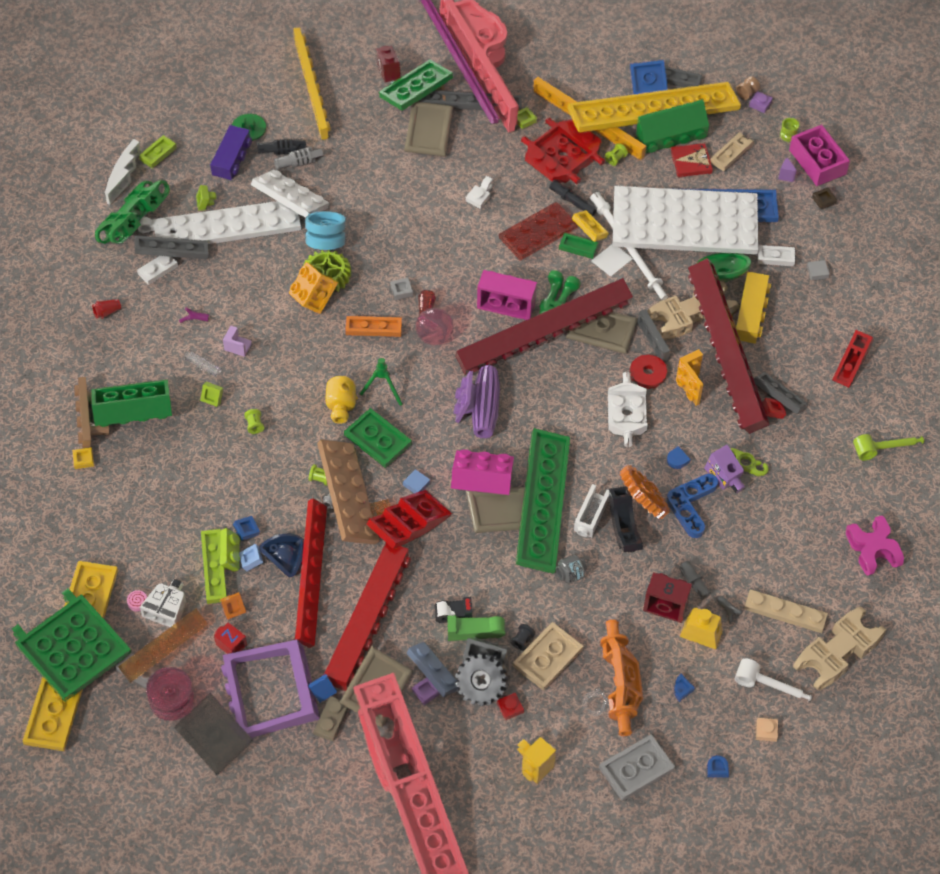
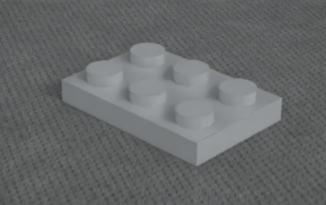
(636, 767)

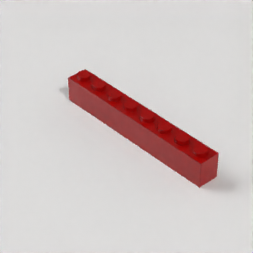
(367, 615)

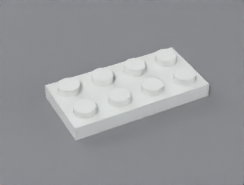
(289, 193)

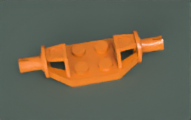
(626, 678)

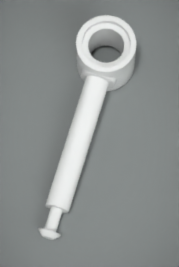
(749, 673)

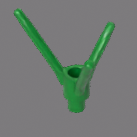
(382, 372)

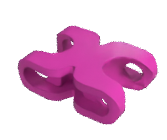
(874, 545)

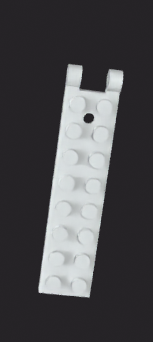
(226, 224)

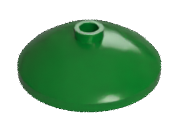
(729, 265)

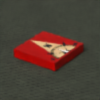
(691, 160)

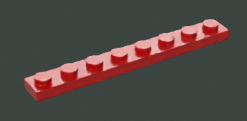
(311, 573)

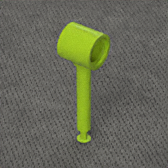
(867, 448)

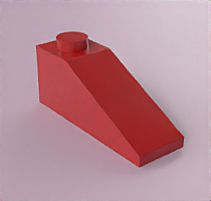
(853, 358)

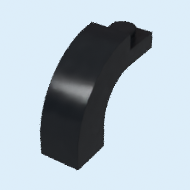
(623, 520)

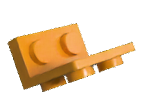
(312, 288)
(688, 375)

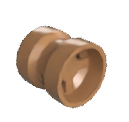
(749, 86)

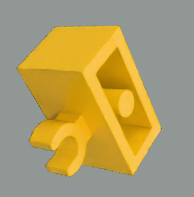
(537, 759)

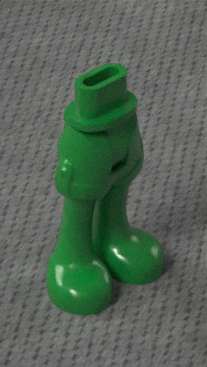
(556, 280)

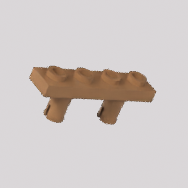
(81, 406)

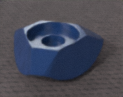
(284, 552)

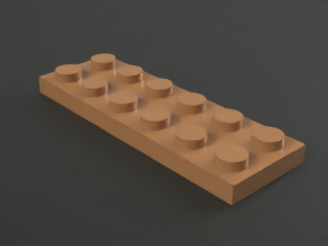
(347, 491)

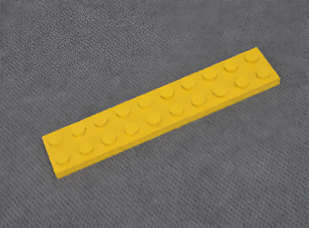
(626, 109)
(51, 716)

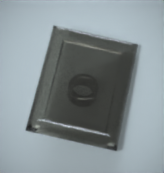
(213, 734)

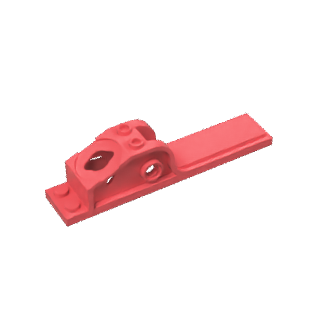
(482, 45)
(416, 794)

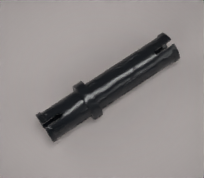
(567, 194)

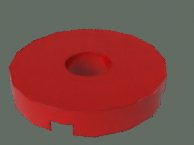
(648, 362)

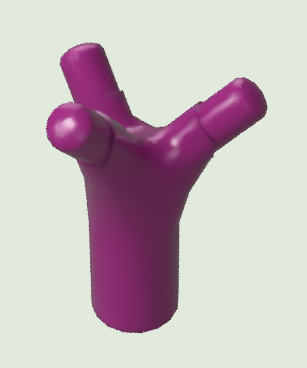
(194, 315)

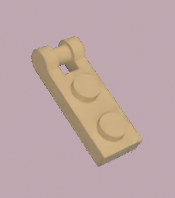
(731, 151)

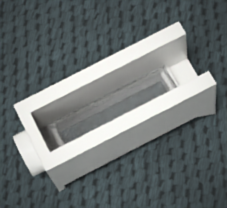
(591, 512)

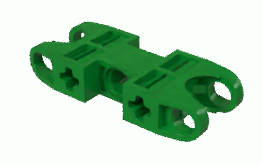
(124, 221)

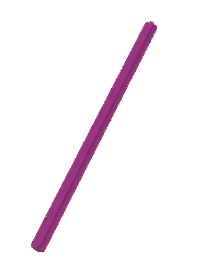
(461, 61)

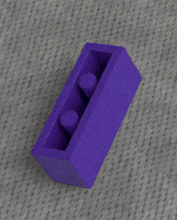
(231, 152)

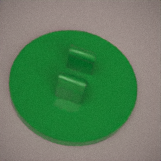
(252, 122)

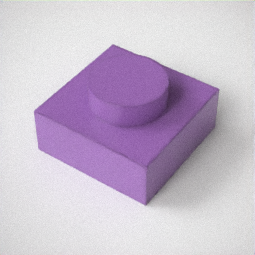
(760, 102)

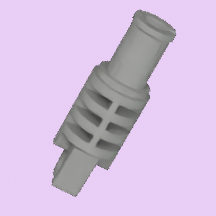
(298, 158)

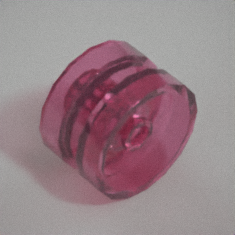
(170, 693)

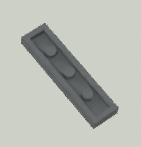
(171, 247)

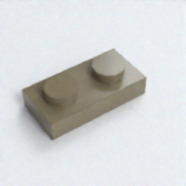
(330, 719)

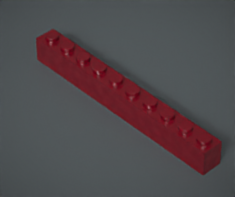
(544, 326)
(728, 347)

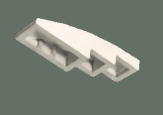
(121, 172)

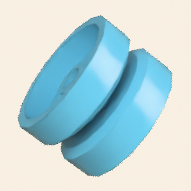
(325, 230)

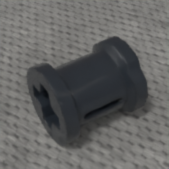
(522, 637)

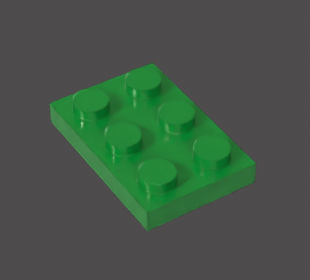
(377, 437)

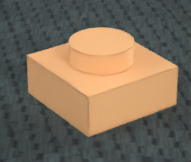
(767, 729)

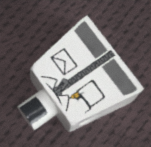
(165, 604)

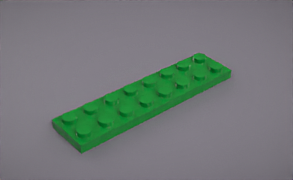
(543, 501)

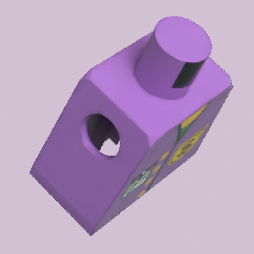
(726, 469)

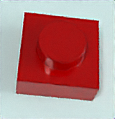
(774, 408)
(510, 706)

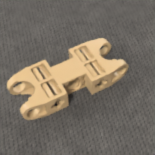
(682, 314)
(849, 639)

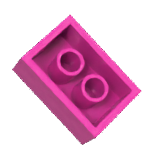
(819, 155)
(506, 295)
(482, 472)

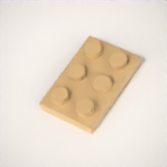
(547, 656)

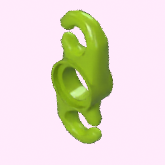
(754, 463)

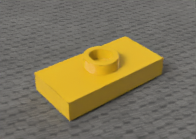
(590, 225)

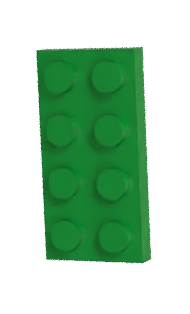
(416, 85)

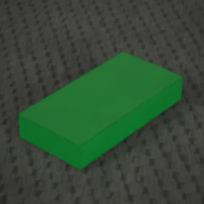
(578, 245)

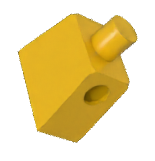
(702, 628)

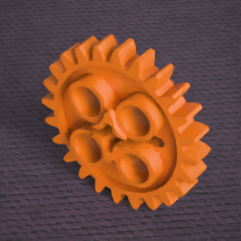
(644, 492)

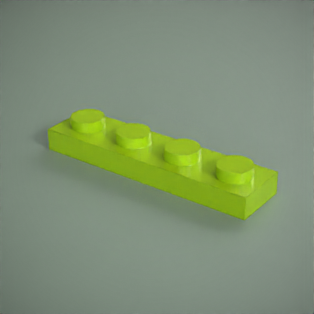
(213, 571)

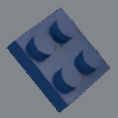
(648, 77)

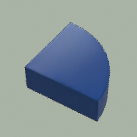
(682, 688)

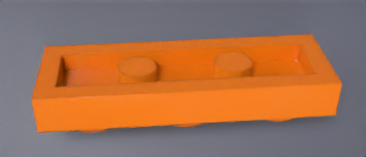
(373, 326)

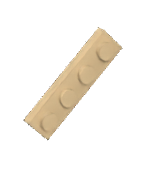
(785, 611)

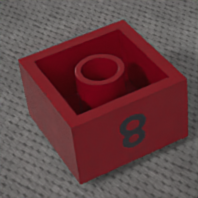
(667, 597)

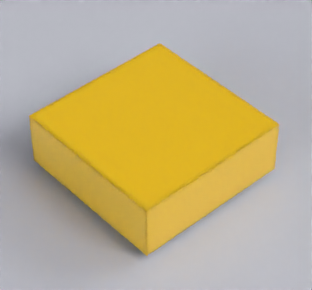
(83, 458)

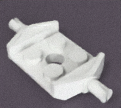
(627, 397)

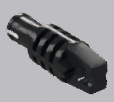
(281, 146)

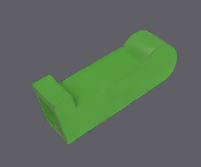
(475, 627)

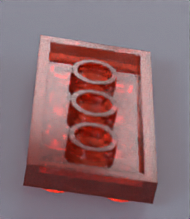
(538, 231)

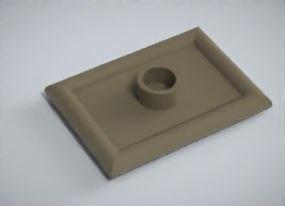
(428, 129)
(608, 332)
(496, 511)
(375, 666)

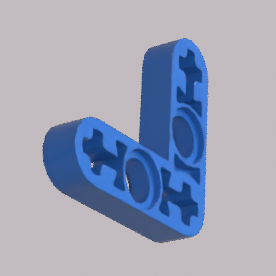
(685, 502)

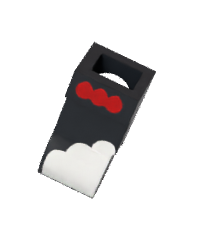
(446, 608)

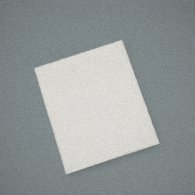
(611, 260)

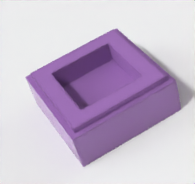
(425, 691)

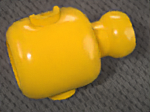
(340, 398)

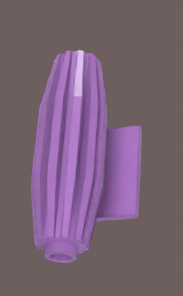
(479, 399)

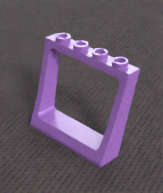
(309, 709)

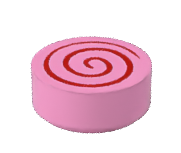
(135, 600)

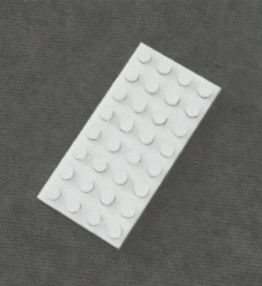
(685, 220)

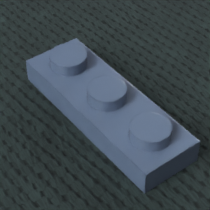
(433, 669)

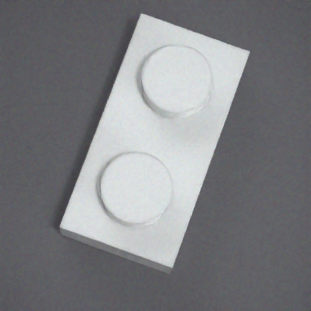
(776, 255)
(157, 268)

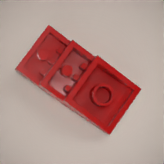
(409, 519)

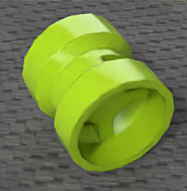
(789, 128)

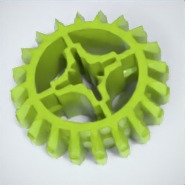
(337, 266)

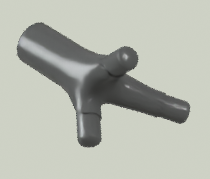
(730, 609)

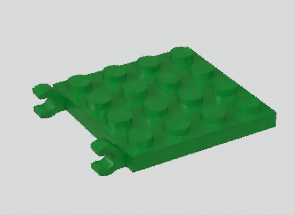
(72, 646)

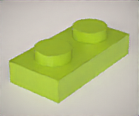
(157, 151)
(230, 550)

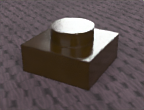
(824, 198)

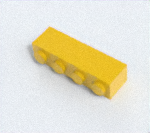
(751, 307)

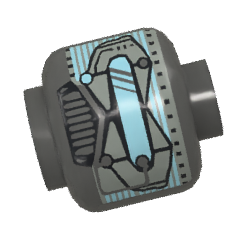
(571, 569)

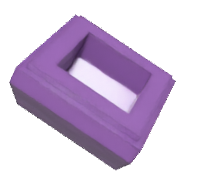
(787, 171)

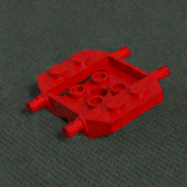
(545, 157)

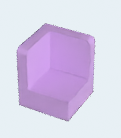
(234, 343)

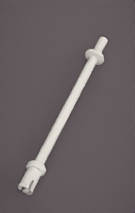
(603, 208)

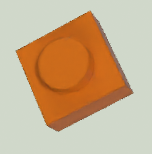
(233, 605)

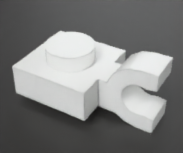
(479, 195)

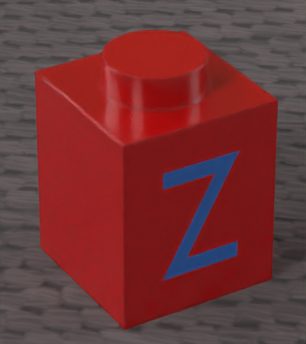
(230, 639)

